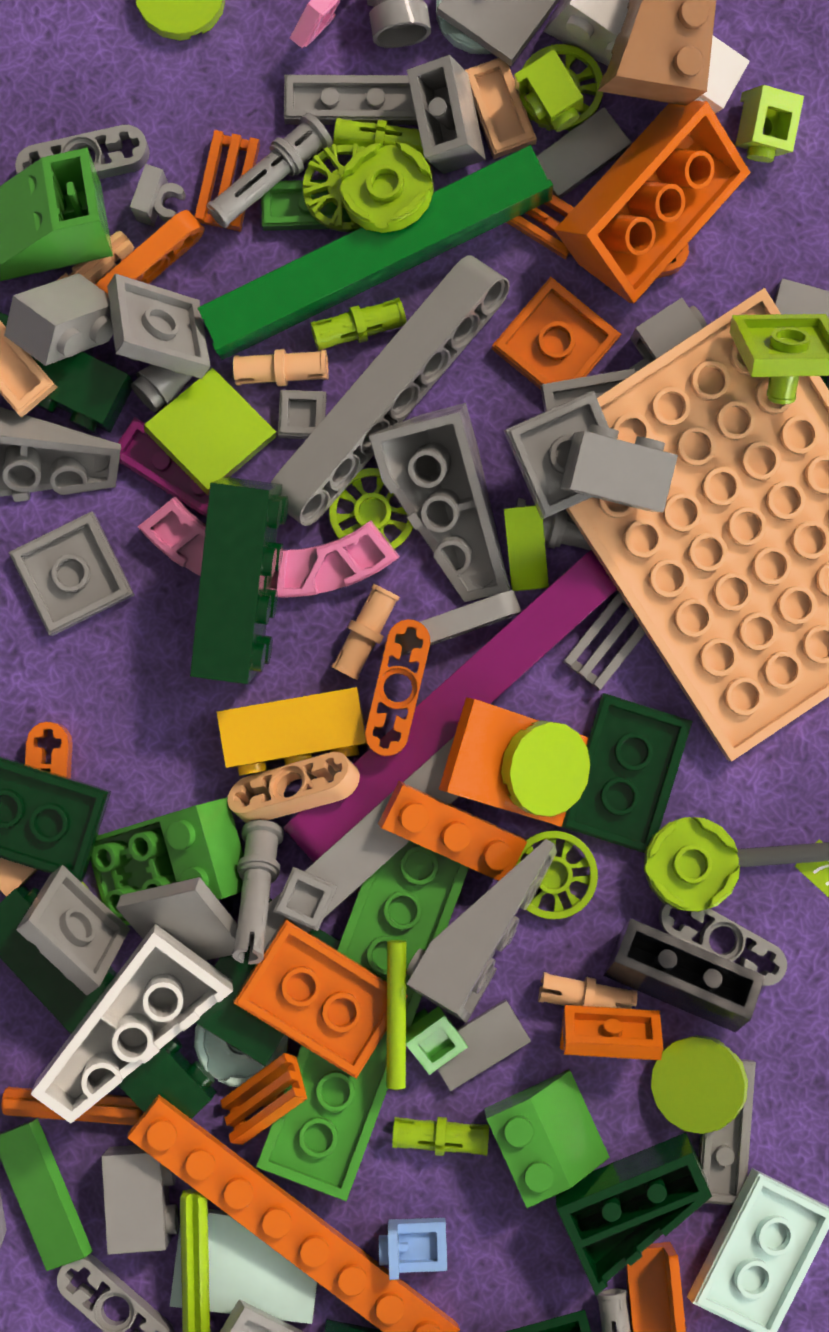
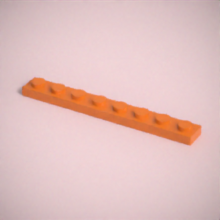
(283, 1222)

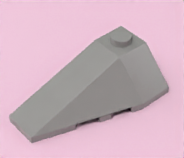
(51, 456)
(441, 485)
(460, 958)

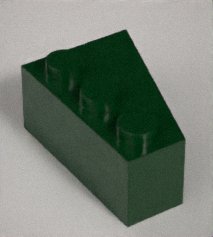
(630, 1205)

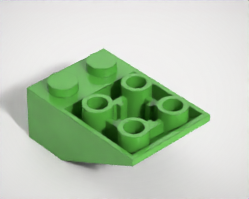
(52, 216)
(170, 850)

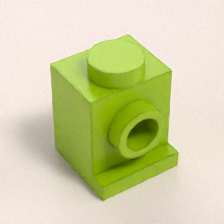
(551, 91)
(777, 113)

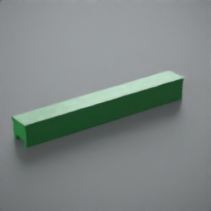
(372, 257)

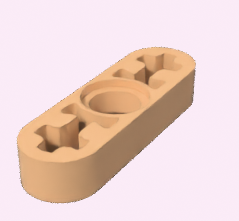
(310, 795)

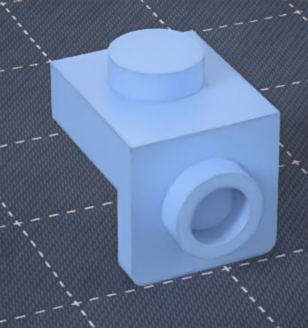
(414, 1246)

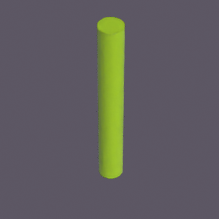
(396, 1015)

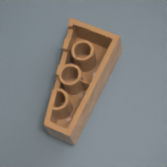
(662, 51)

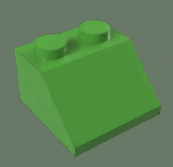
(547, 1137)

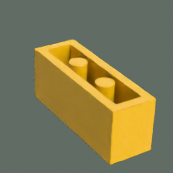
(291, 730)

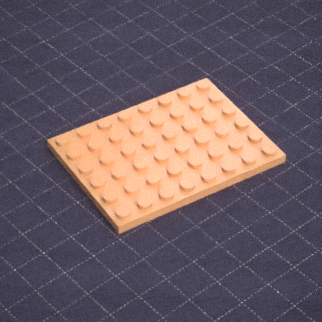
(740, 556)

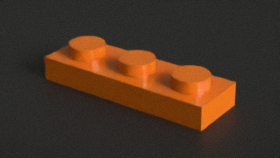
(451, 832)

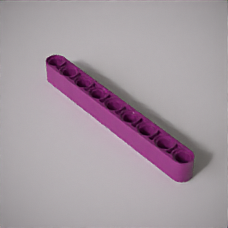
(437, 716)

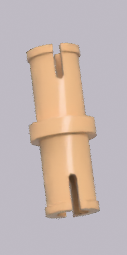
(280, 367)
(365, 631)
(584, 993)

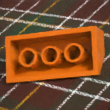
(654, 199)

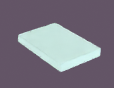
(761, 1254)
(249, 1271)

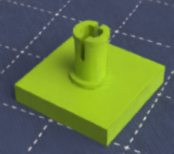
(783, 349)

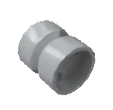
(399, 22)

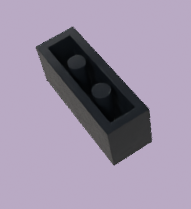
(684, 976)

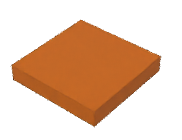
(555, 337)

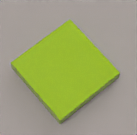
(209, 430)

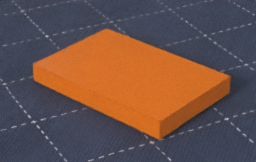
(478, 754)
(317, 998)

